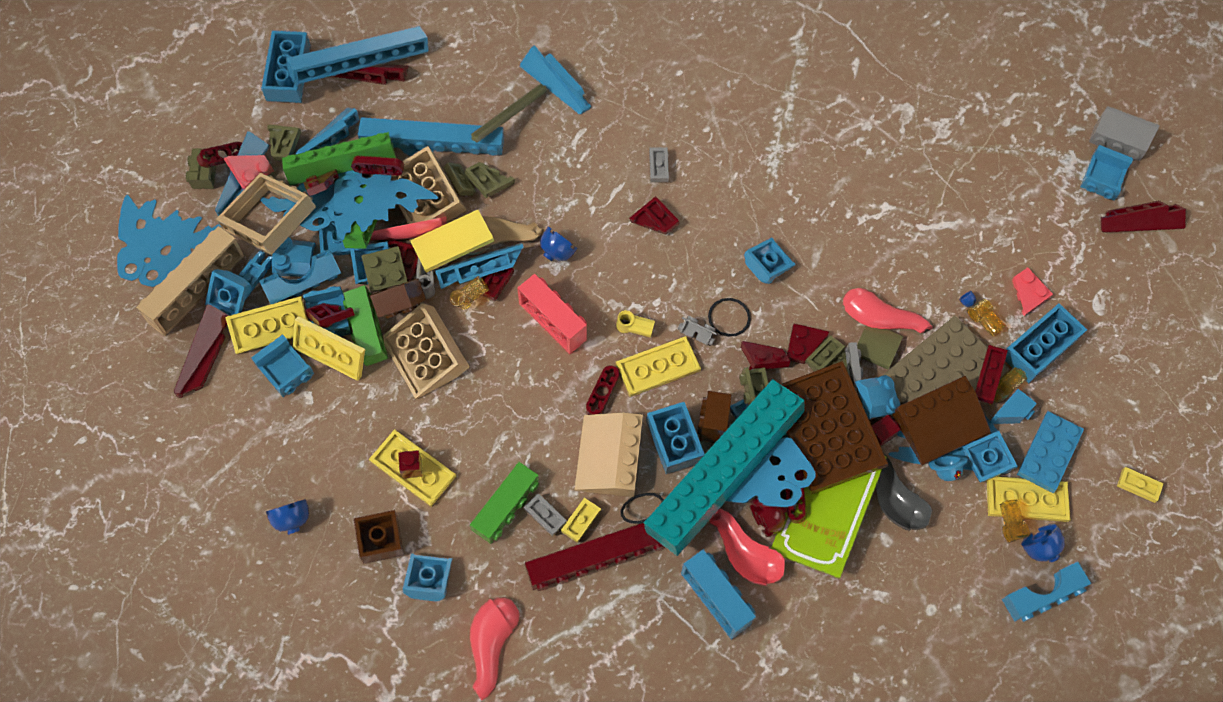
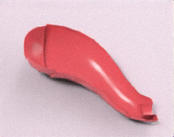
(408, 231)
(875, 313)
(754, 561)
(487, 635)

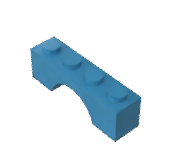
(322, 268)
(1024, 602)

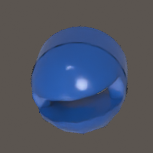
(968, 299)

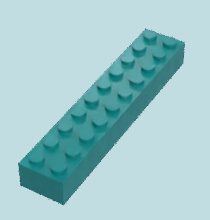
(724, 467)

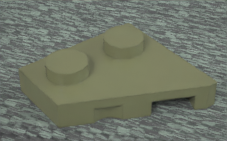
(283, 140)
(487, 179)

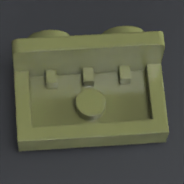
(753, 382)

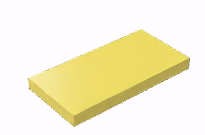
(452, 241)
(264, 324)
(328, 348)
(658, 366)
(434, 474)
(1033, 500)

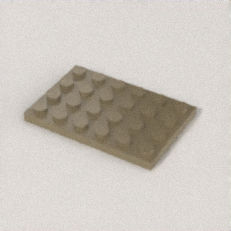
(938, 361)

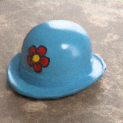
(948, 467)

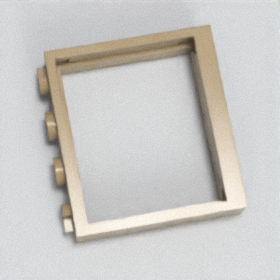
(250, 196)

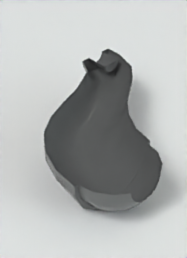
(899, 503)

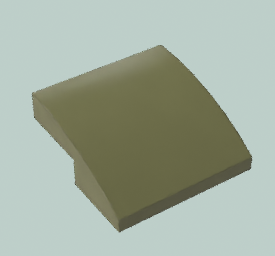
(879, 346)
(827, 354)

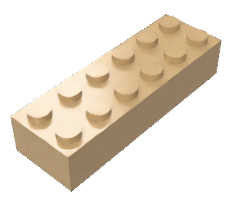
(189, 281)

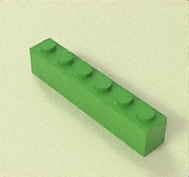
(338, 157)

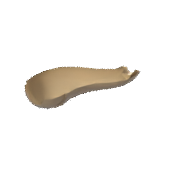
(509, 232)

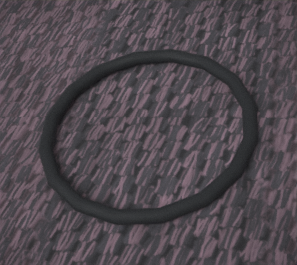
(735, 300)
(628, 501)

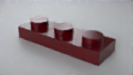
(990, 374)

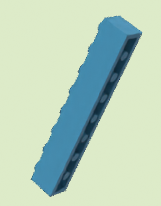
(357, 55)
(435, 135)

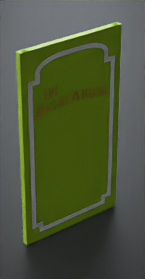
(829, 527)

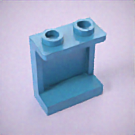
(1106, 172)
(332, 296)
(282, 366)

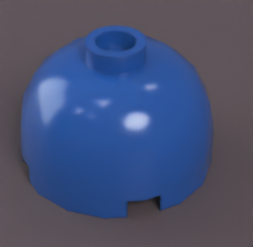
(556, 246)
(289, 516)
(1045, 544)

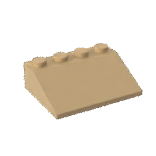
(427, 172)
(424, 351)
(609, 454)

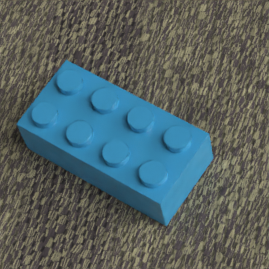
(277, 82)
(1044, 342)
(718, 594)

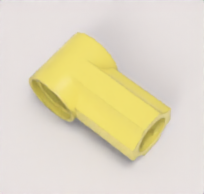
(637, 324)

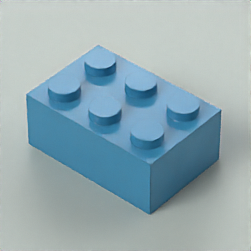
(674, 437)

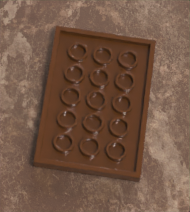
(833, 428)

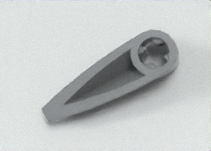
(426, 280)

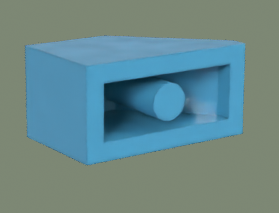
(1015, 409)

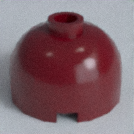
(769, 517)

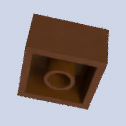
(398, 299)
(714, 416)
(378, 537)

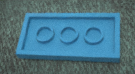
(1050, 452)

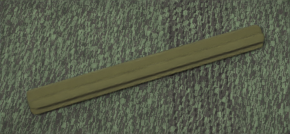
(508, 113)

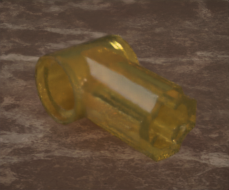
(470, 293)
(983, 313)
(1009, 384)
(1014, 526)

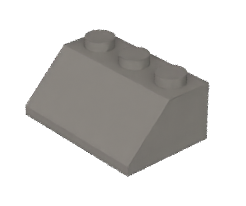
(1123, 133)

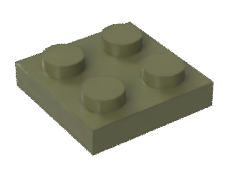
(384, 269)

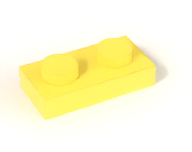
(1140, 484)
(581, 520)

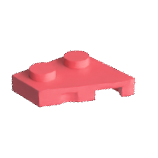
(248, 167)
(1030, 290)

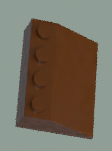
(942, 420)

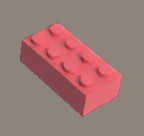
(552, 313)

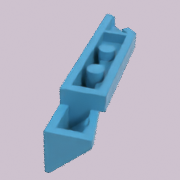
(555, 78)
(333, 132)
(251, 146)
(478, 266)

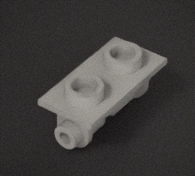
(704, 333)

